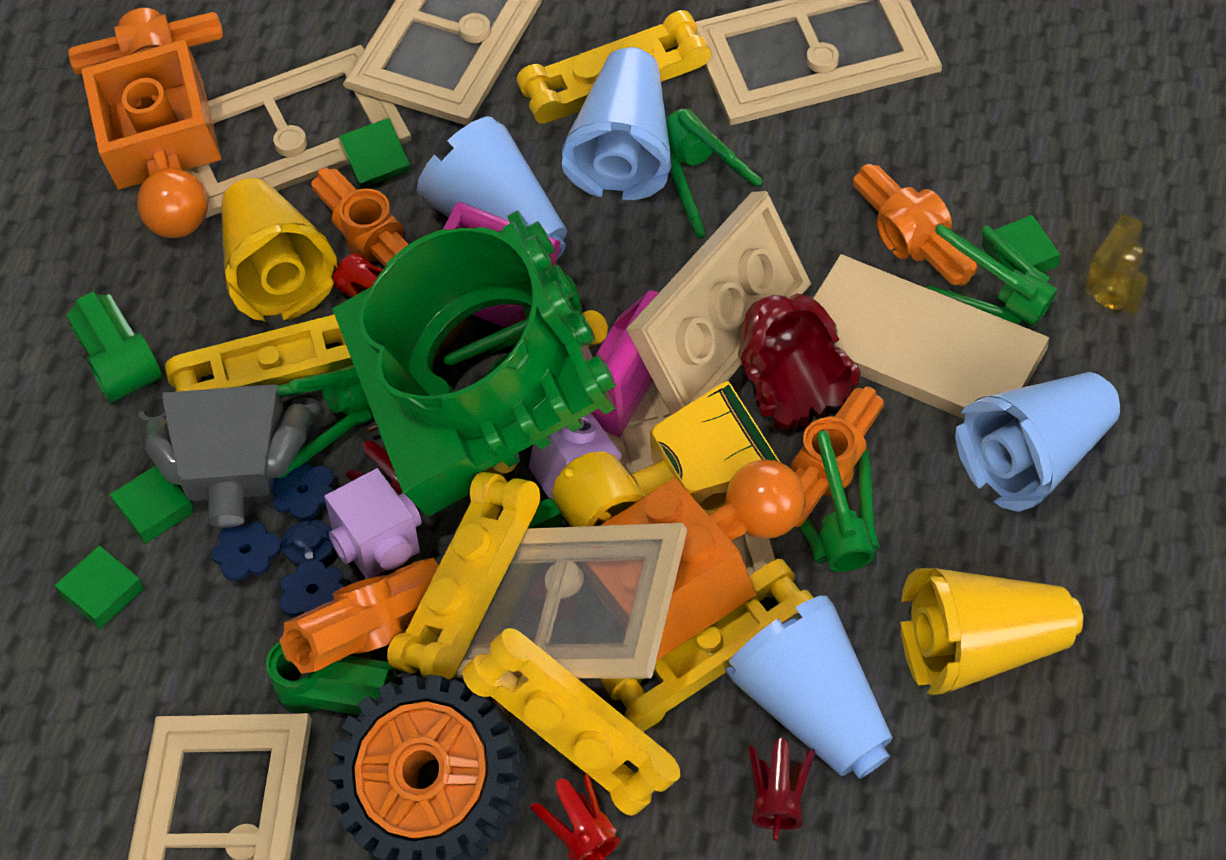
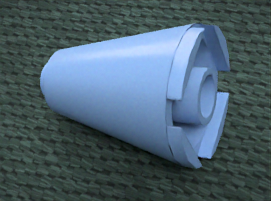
(621, 130)
(488, 175)
(1034, 435)
(815, 687)

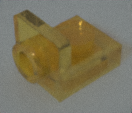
(1114, 271)

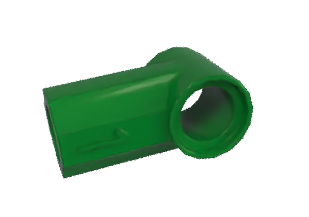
(115, 355)
(333, 688)

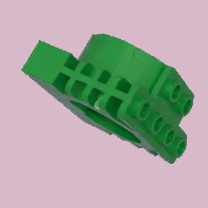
(543, 385)

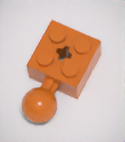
(153, 127)
(711, 579)

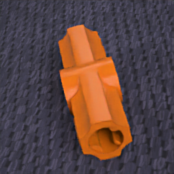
(358, 618)

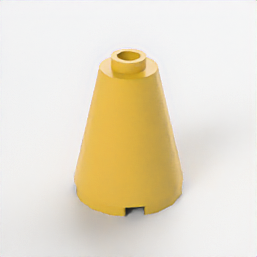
(272, 253)
(981, 626)

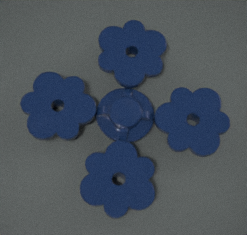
(305, 543)

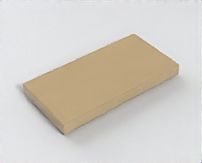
(696, 320)
(924, 339)

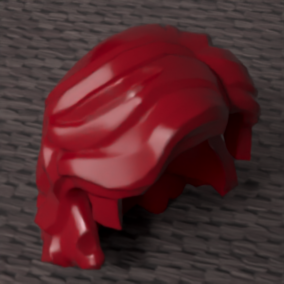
(795, 360)

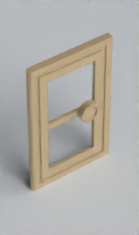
(291, 140)
(173, 735)

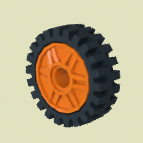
(391, 744)

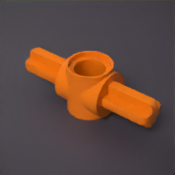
(145, 30)
(360, 216)
(909, 223)
(847, 441)

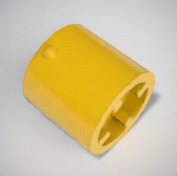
(594, 489)

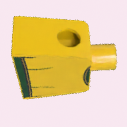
(704, 447)

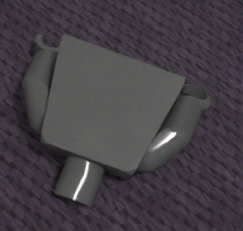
(226, 444)

